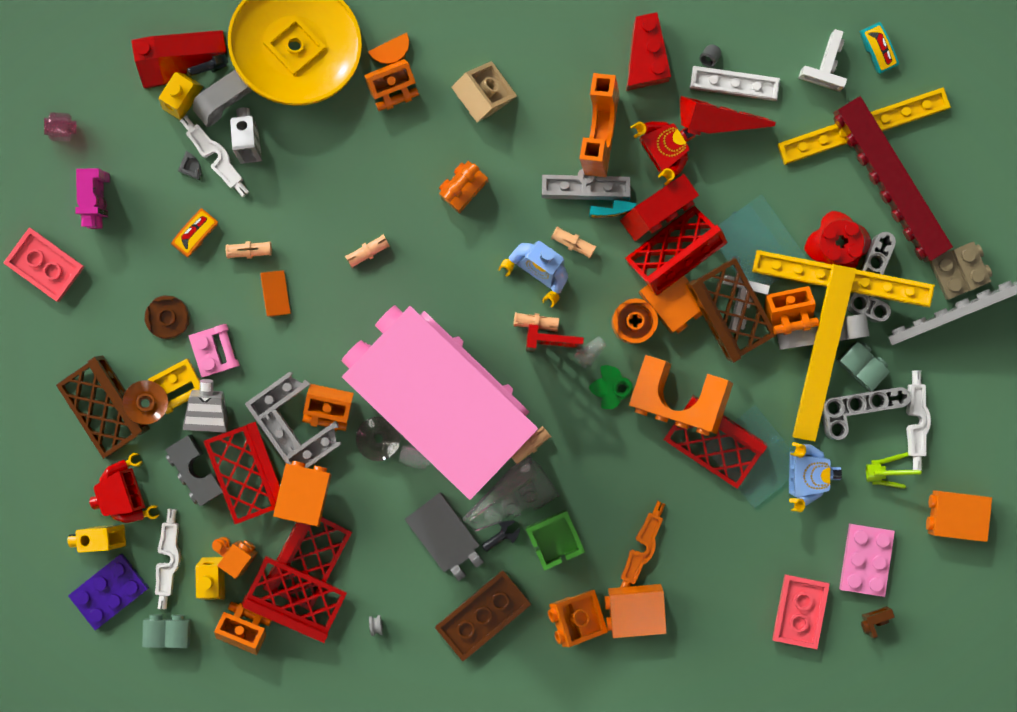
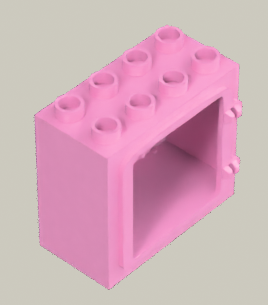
(439, 398)

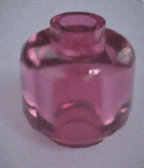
(59, 126)

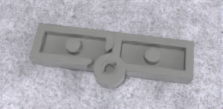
(585, 187)

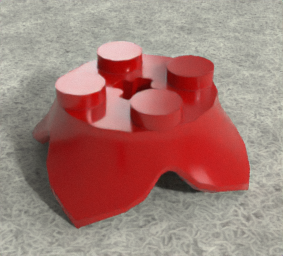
(822, 243)

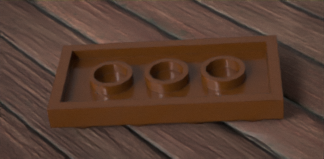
(482, 615)

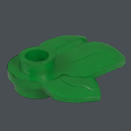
(608, 387)

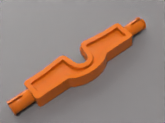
(647, 537)

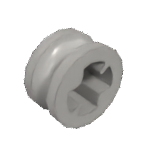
(375, 625)

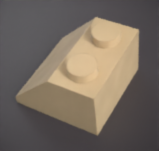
(483, 91)

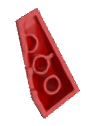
(164, 55)
(707, 118)

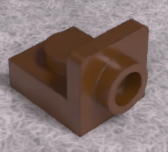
(878, 617)

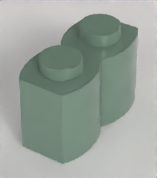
(863, 365)
(166, 633)

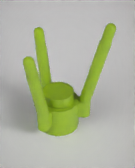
(876, 472)

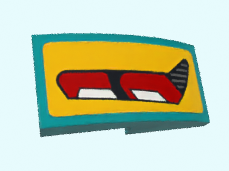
(880, 47)
(618, 208)

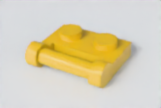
(175, 378)

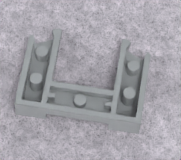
(265, 411)

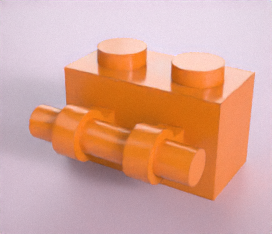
(388, 80)
(463, 186)
(791, 310)
(326, 406)
(235, 557)
(241, 632)

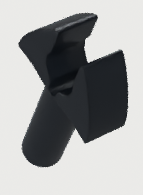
(215, 64)
(501, 535)

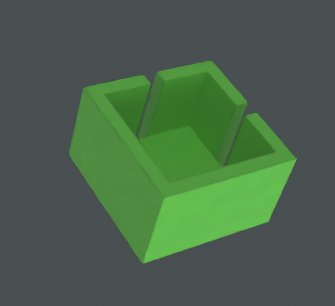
(555, 538)

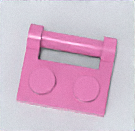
(207, 353)

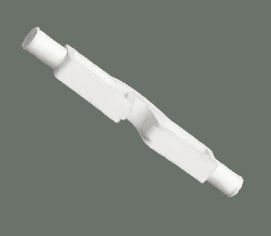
(222, 164)
(917, 432)
(169, 547)

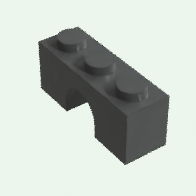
(183, 455)

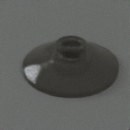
(366, 439)

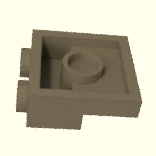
(961, 270)

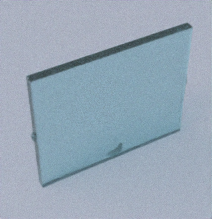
(756, 229)
(771, 468)

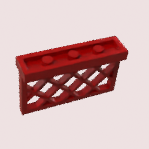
(684, 259)
(535, 338)
(730, 429)
(263, 466)
(290, 549)
(284, 616)

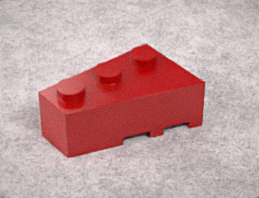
(648, 55)

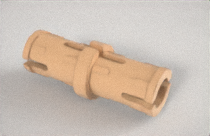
(573, 242)
(234, 250)
(367, 251)
(543, 323)
(531, 444)

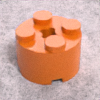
(642, 311)

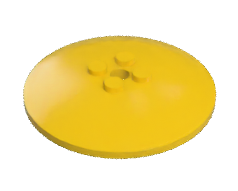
(300, 77)

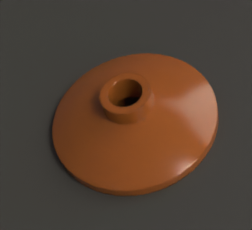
(148, 391)

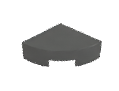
(190, 166)

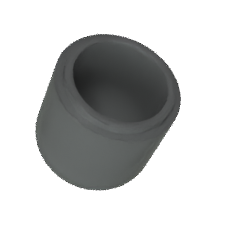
(713, 52)

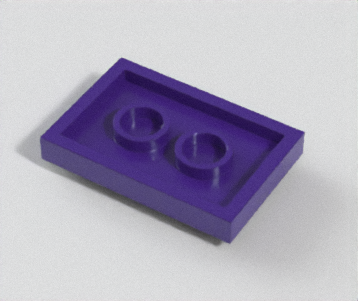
(108, 591)

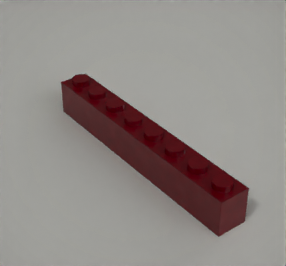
(892, 179)

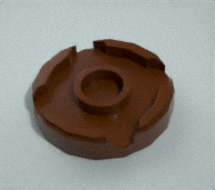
(167, 317)

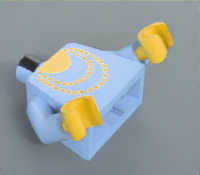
(540, 263)
(809, 475)

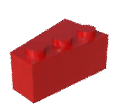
(660, 207)

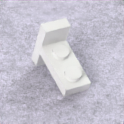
(822, 76)
(757, 287)

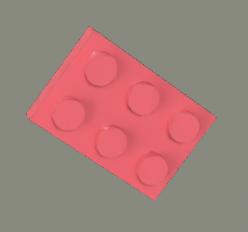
(43, 264)
(800, 611)

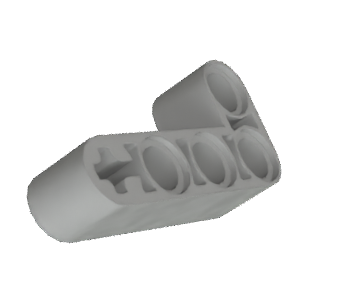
(218, 97)
(883, 257)
(853, 328)
(865, 406)

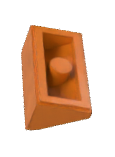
(275, 293)

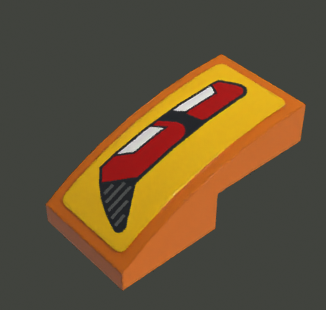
(194, 232)

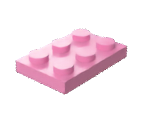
(867, 560)

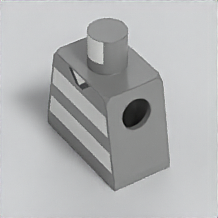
(245, 137)
(206, 409)

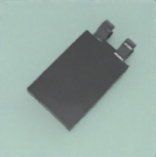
(444, 535)

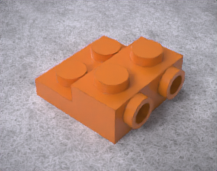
(577, 619)

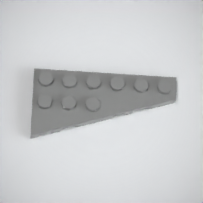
(962, 308)

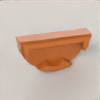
(391, 51)

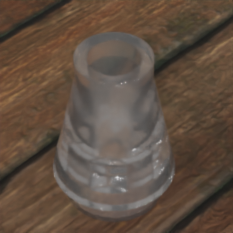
(589, 352)

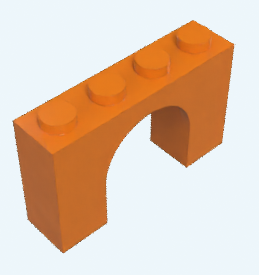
(597, 148)
(703, 415)

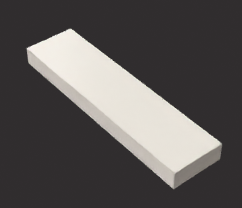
(734, 83)

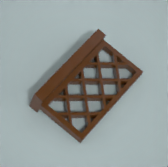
(718, 323)
(114, 392)

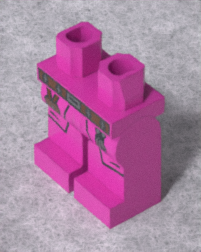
(91, 196)

